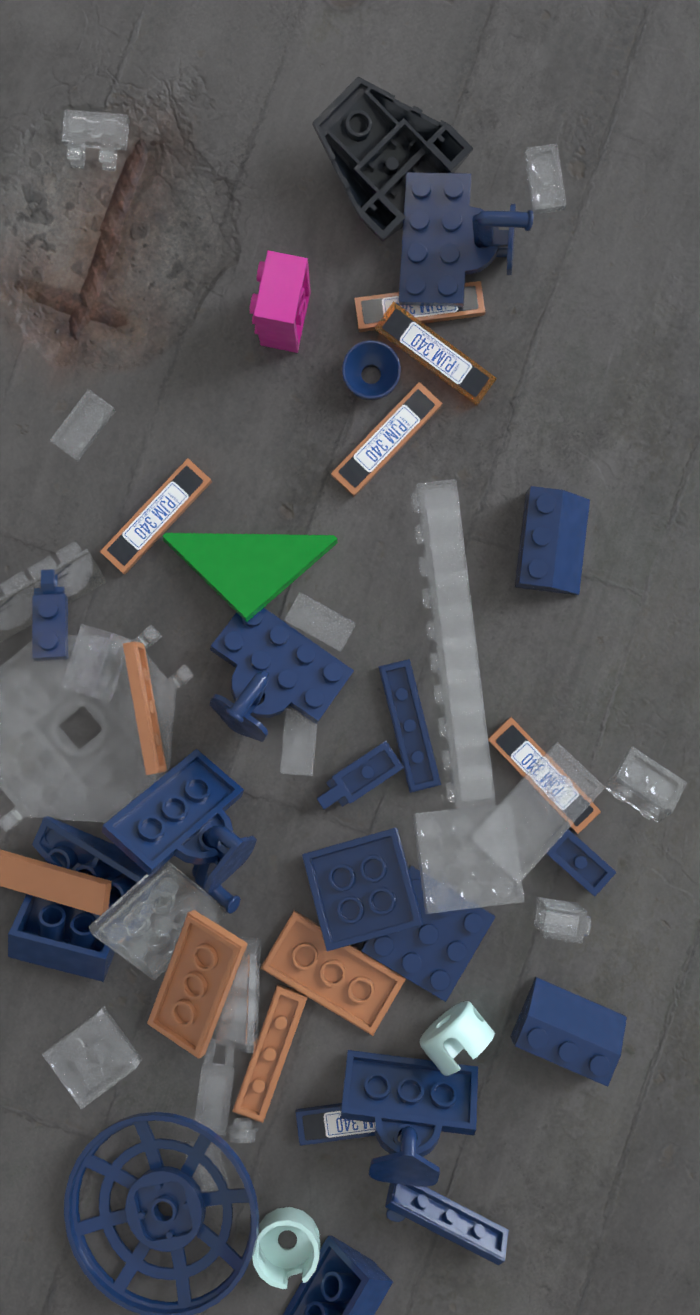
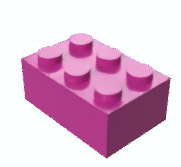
(281, 301)

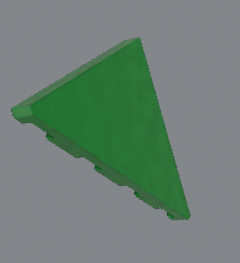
(249, 567)

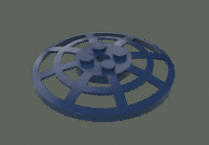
(150, 1225)

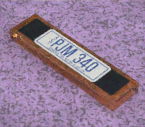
(435, 353)

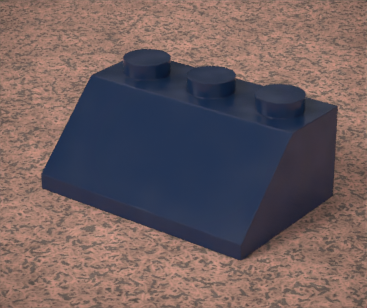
(552, 541)
(58, 939)
(570, 1031)
(341, 1285)

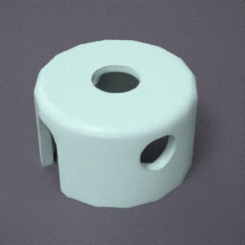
(452, 1032)
(276, 1263)

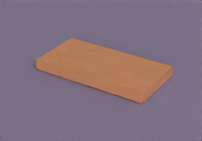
(337, 979)
(196, 983)

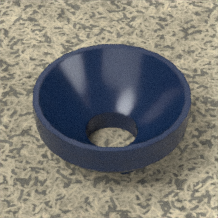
(375, 355)

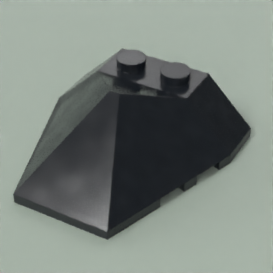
(374, 146)

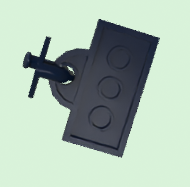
(450, 238)
(275, 665)
(187, 820)
(410, 1101)

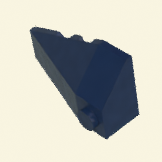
(87, 854)

